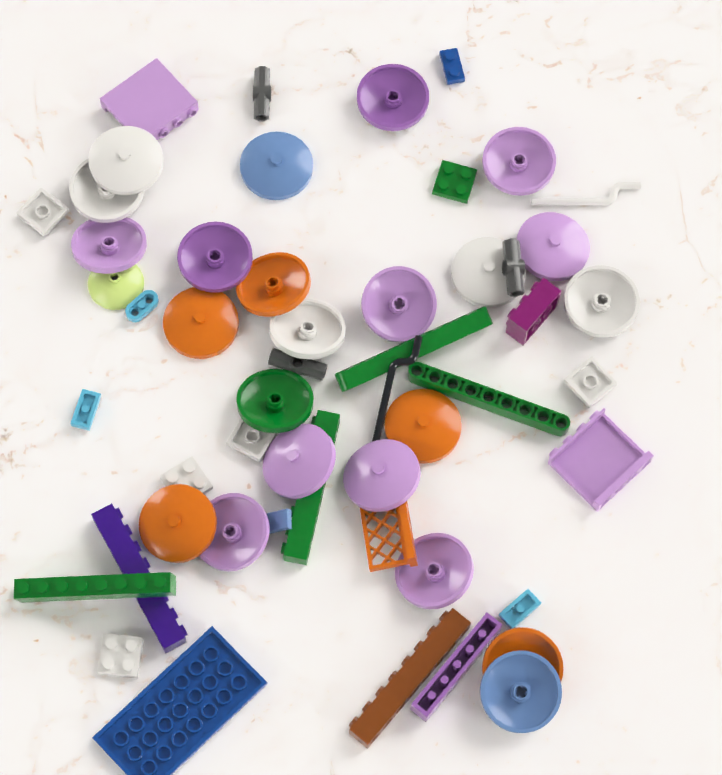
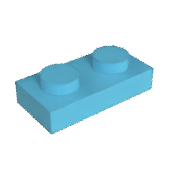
(85, 409)
(520, 609)

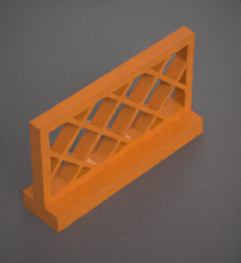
(405, 533)

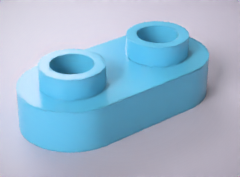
(139, 305)

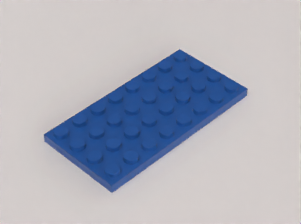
(181, 708)

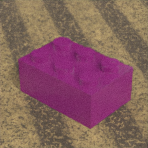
(532, 311)

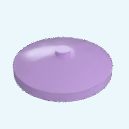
(519, 161)
(109, 246)
(553, 246)
(398, 303)
(299, 461)
(381, 475)
(239, 533)
(441, 574)

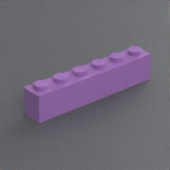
(456, 667)

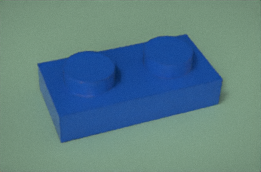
(452, 66)

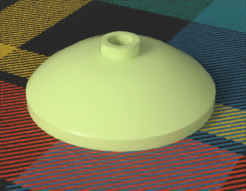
(116, 293)

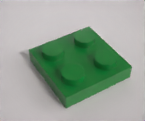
(454, 181)

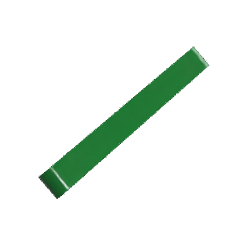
(431, 341)
(494, 406)

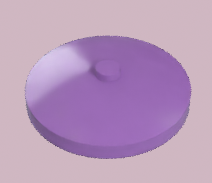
(392, 97)
(215, 256)

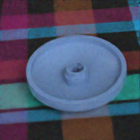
(276, 165)
(520, 691)

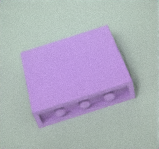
(151, 101)
(598, 460)

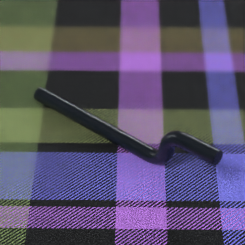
(389, 382)

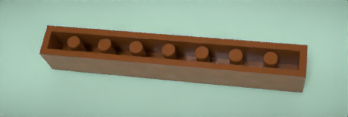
(409, 678)

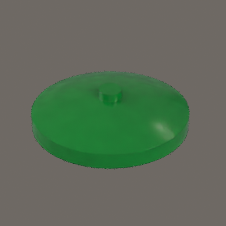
(275, 400)

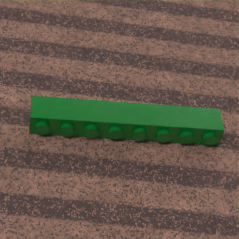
(307, 509)
(95, 587)

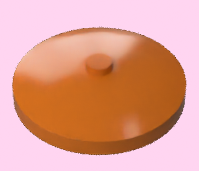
(274, 284)
(200, 323)
(424, 423)
(177, 523)
(524, 640)

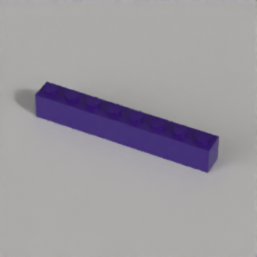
(127, 556)

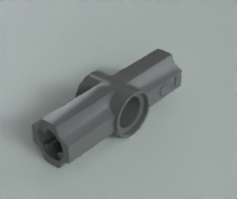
(261, 93)
(513, 267)
(308, 368)

